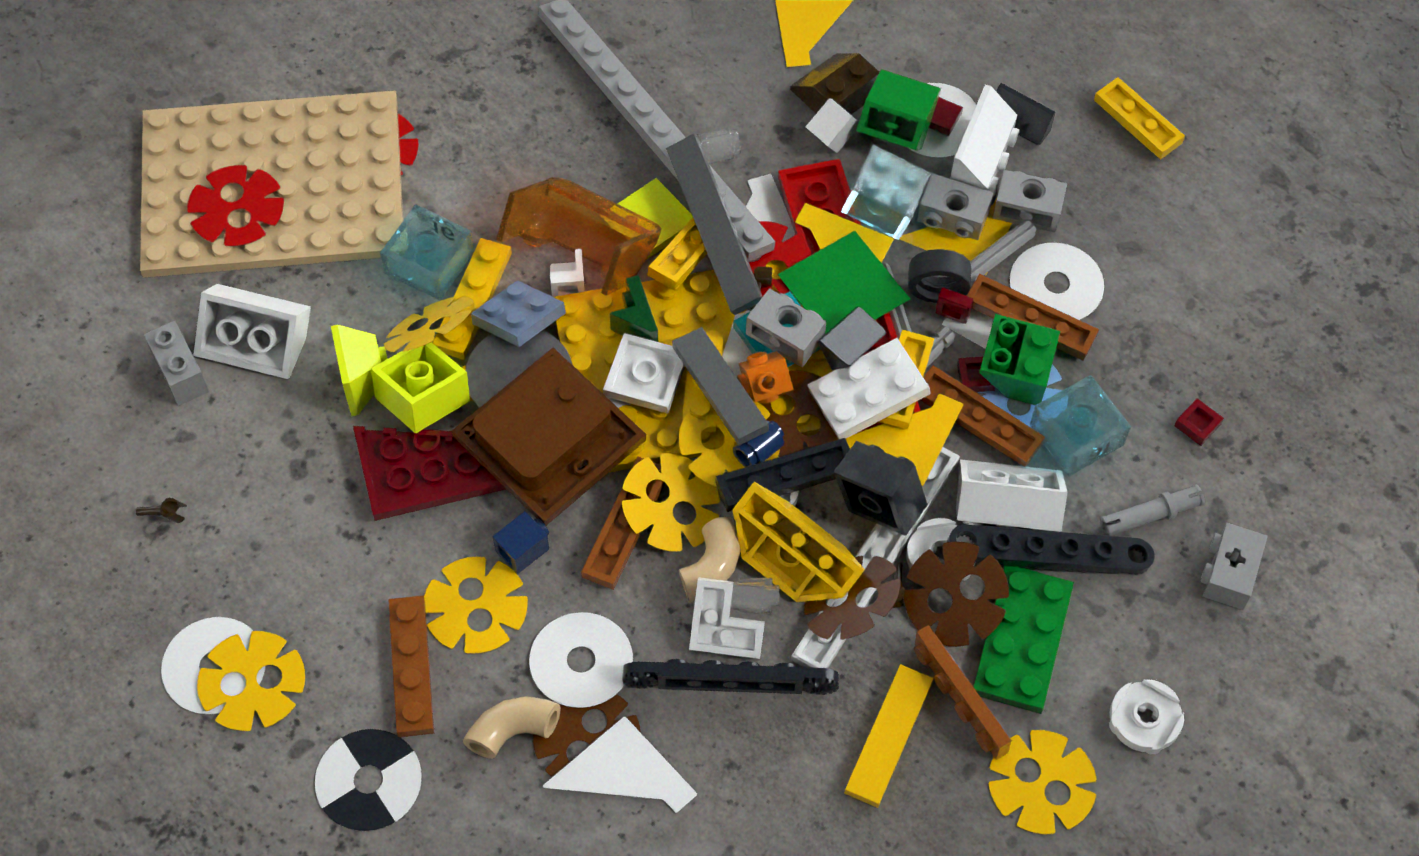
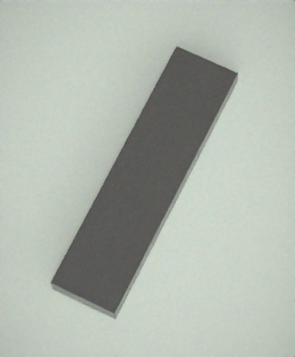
(720, 386)

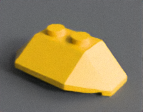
(792, 548)

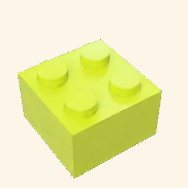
(420, 386)

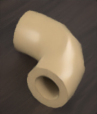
(719, 557)
(509, 719)

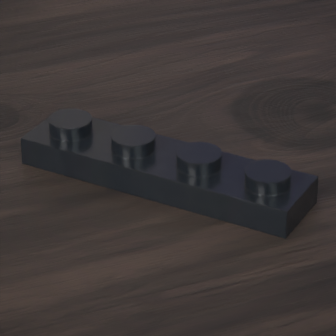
(784, 473)

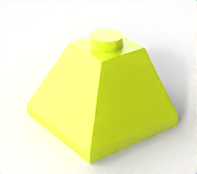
(356, 356)

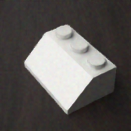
(986, 142)
(250, 330)
(1010, 496)

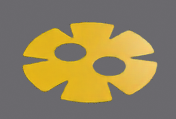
(424, 335)
(716, 461)
(645, 512)
(503, 608)
(268, 703)
(1037, 810)

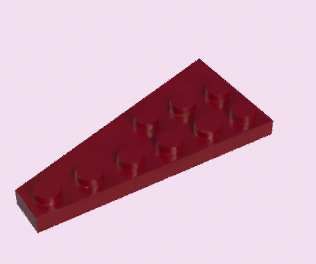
(418, 470)

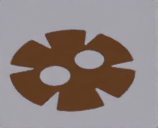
(804, 405)
(979, 613)
(856, 619)
(571, 729)

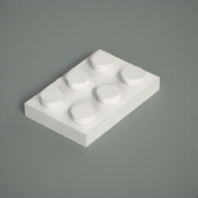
(869, 389)

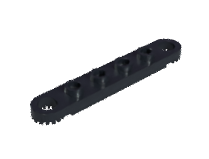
(1057, 549)
(744, 677)

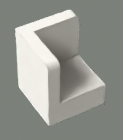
(833, 125)
(567, 277)

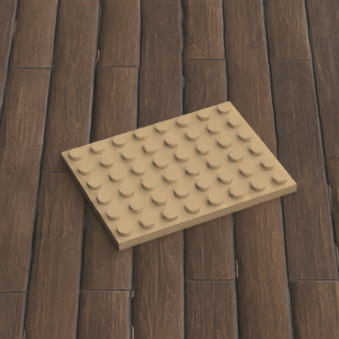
(327, 154)

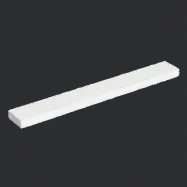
(881, 542)

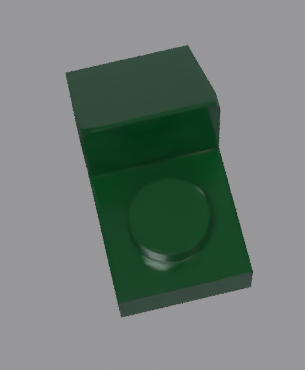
(637, 315)

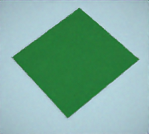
(844, 278)

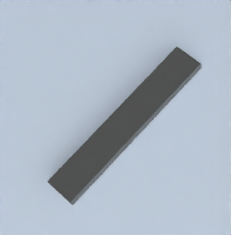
(714, 224)

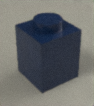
(521, 541)

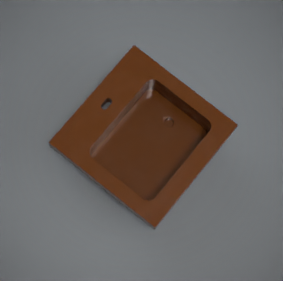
(544, 432)

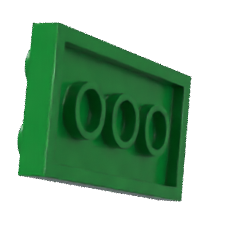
(1024, 646)

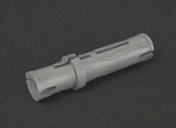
(1165, 506)

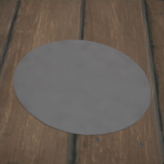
(499, 362)

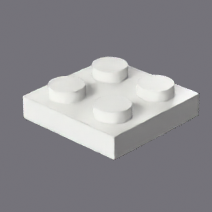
(644, 373)

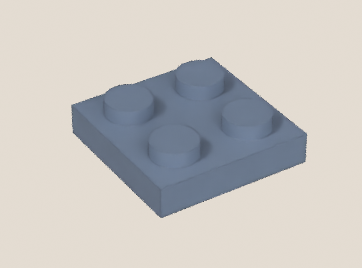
(518, 313)

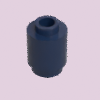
(761, 447)

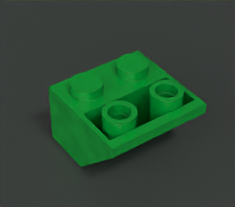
(899, 110)
(1019, 358)

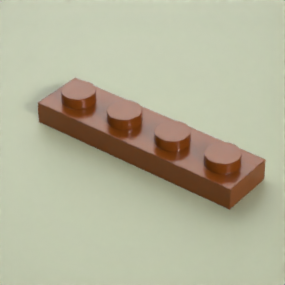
(995, 298)
(985, 418)
(616, 539)
(411, 666)
(968, 702)

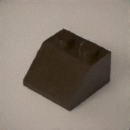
(842, 77)

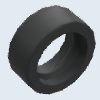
(936, 263)

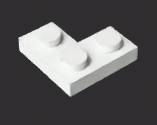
(715, 630)

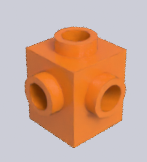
(765, 376)

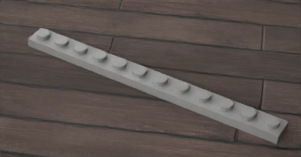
(641, 110)

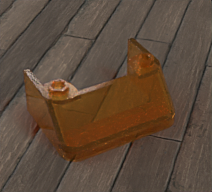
(582, 220)

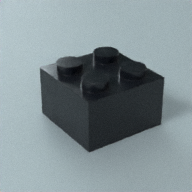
(881, 487)

